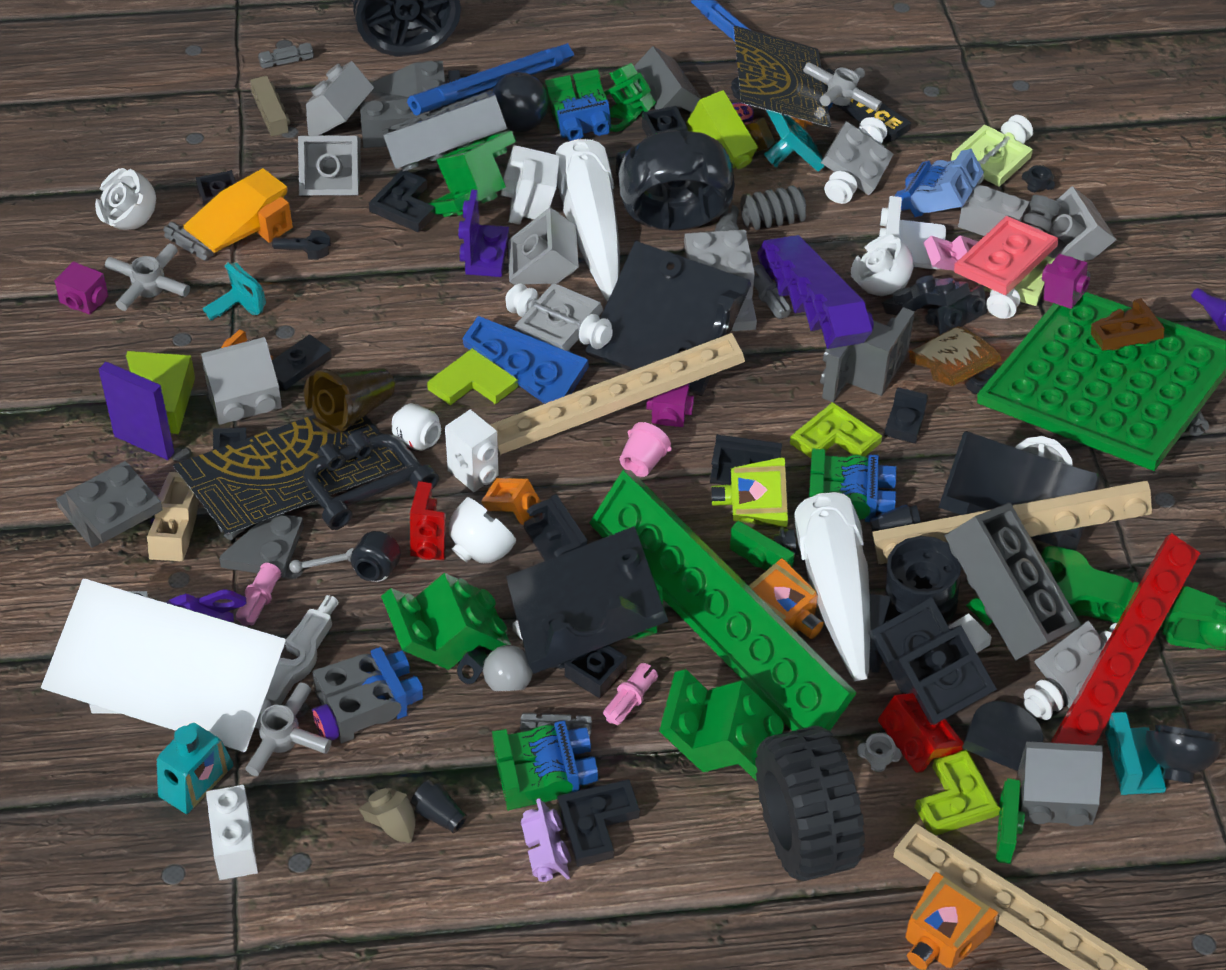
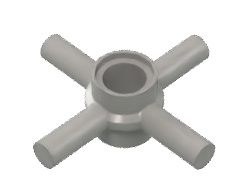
(842, 86)
(147, 276)
(284, 739)

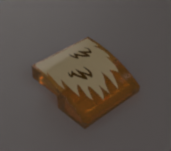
(955, 356)

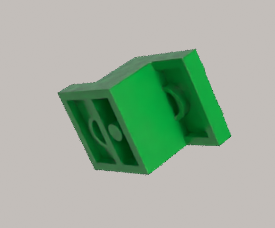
(472, 169)
(445, 620)
(717, 724)

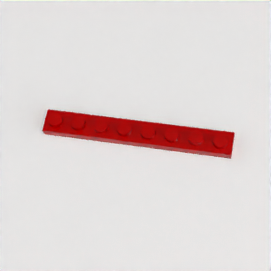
(1127, 643)

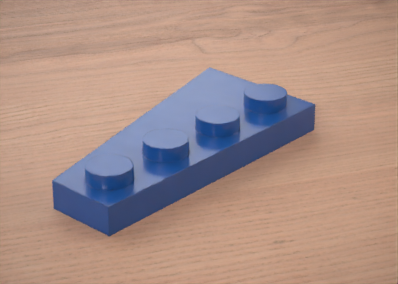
(538, 366)

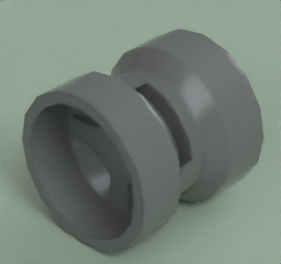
(1041, 212)

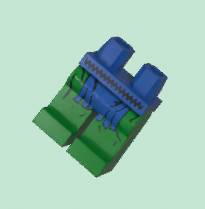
(580, 115)
(855, 478)
(542, 763)

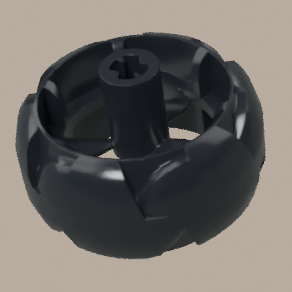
(676, 180)

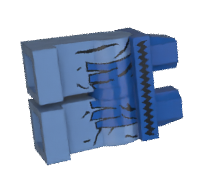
(941, 184)

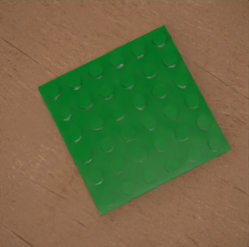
(1113, 400)

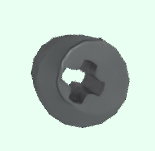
(773, 206)

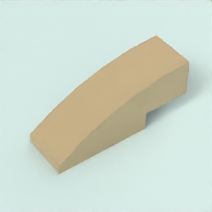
(174, 525)

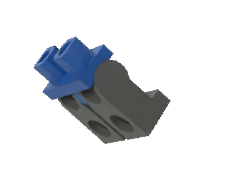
(366, 690)

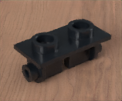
(959, 312)

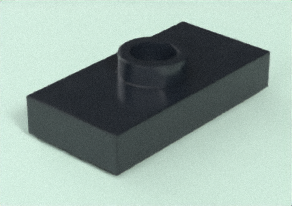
(300, 361)

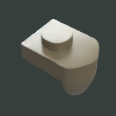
(392, 813)

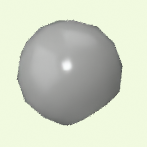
(507, 669)

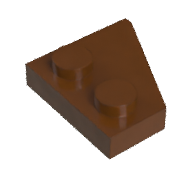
(1127, 328)

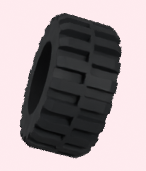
(810, 803)

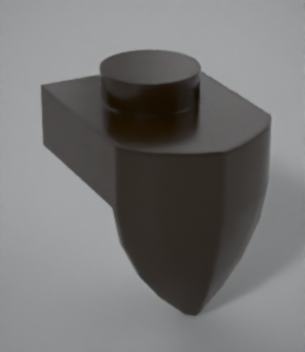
(760, 133)

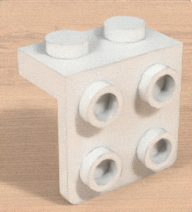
(910, 232)

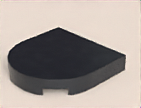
(1000, 733)

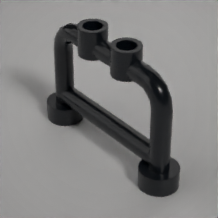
(336, 510)

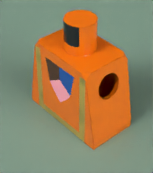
(789, 598)
(947, 924)

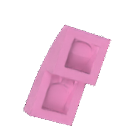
(945, 253)

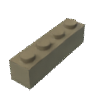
(269, 105)

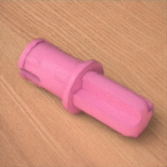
(258, 594)
(630, 694)

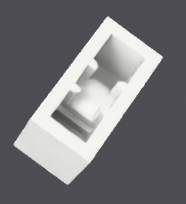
(472, 450)
(231, 832)

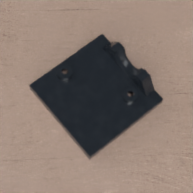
(667, 310)
(585, 599)

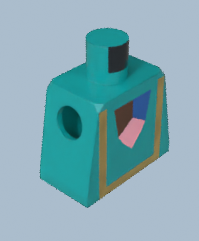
(191, 766)

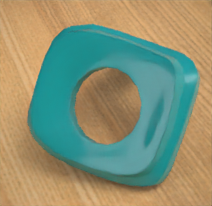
(238, 294)

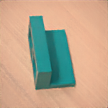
(1131, 759)

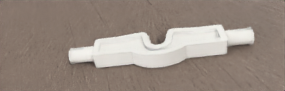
(303, 644)

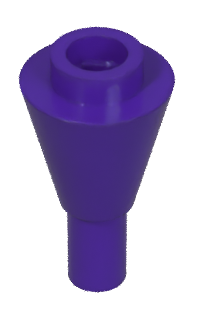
(1214, 307)

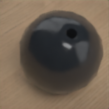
(521, 101)

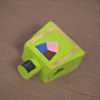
(756, 493)

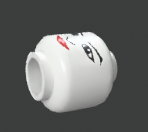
(416, 426)

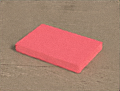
(1006, 255)

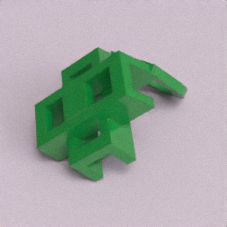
(637, 97)

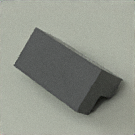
(667, 81)

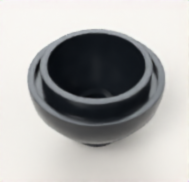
(1182, 751)

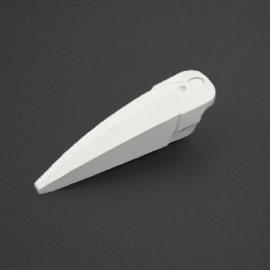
(589, 204)
(838, 572)

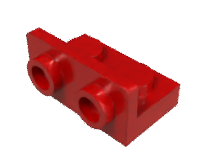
(426, 525)
(914, 734)

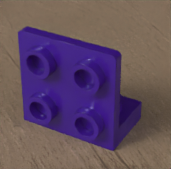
(483, 245)

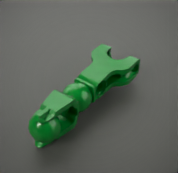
(1107, 596)

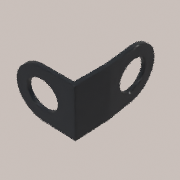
(474, 659)

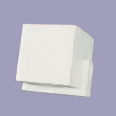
(530, 182)

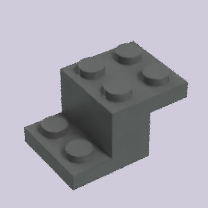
(869, 363)
(109, 504)

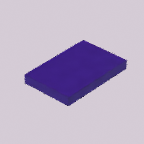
(136, 410)

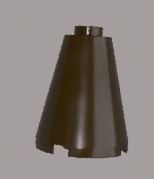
(346, 395)

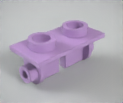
(544, 828)

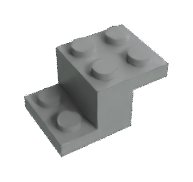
(729, 253)

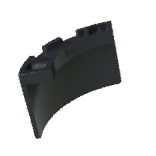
(996, 474)

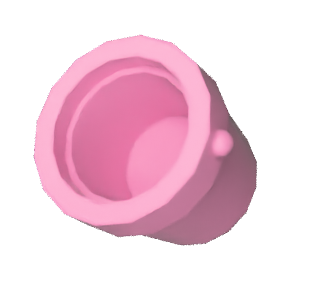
(644, 448)

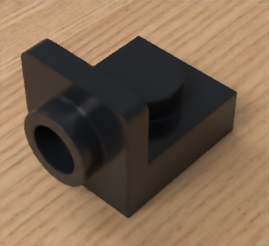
(906, 415)

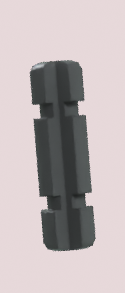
(285, 55)
(185, 240)
(530, 721)

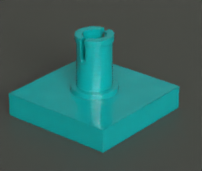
(793, 139)

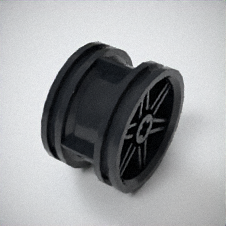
(406, 25)

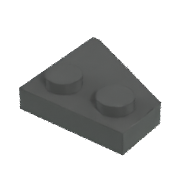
(266, 542)

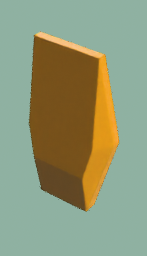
(235, 211)

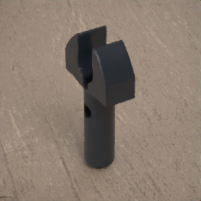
(315, 245)

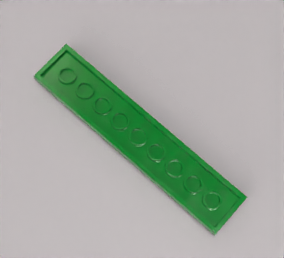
(726, 610)

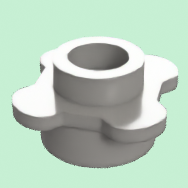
(881, 743)

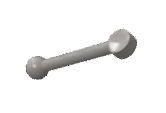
(296, 565)

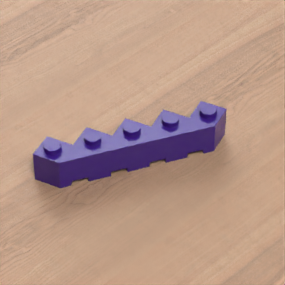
(817, 291)

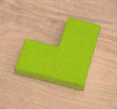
(469, 373)
(838, 427)
(964, 798)

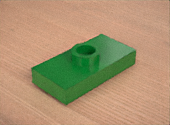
(757, 547)
(1009, 821)

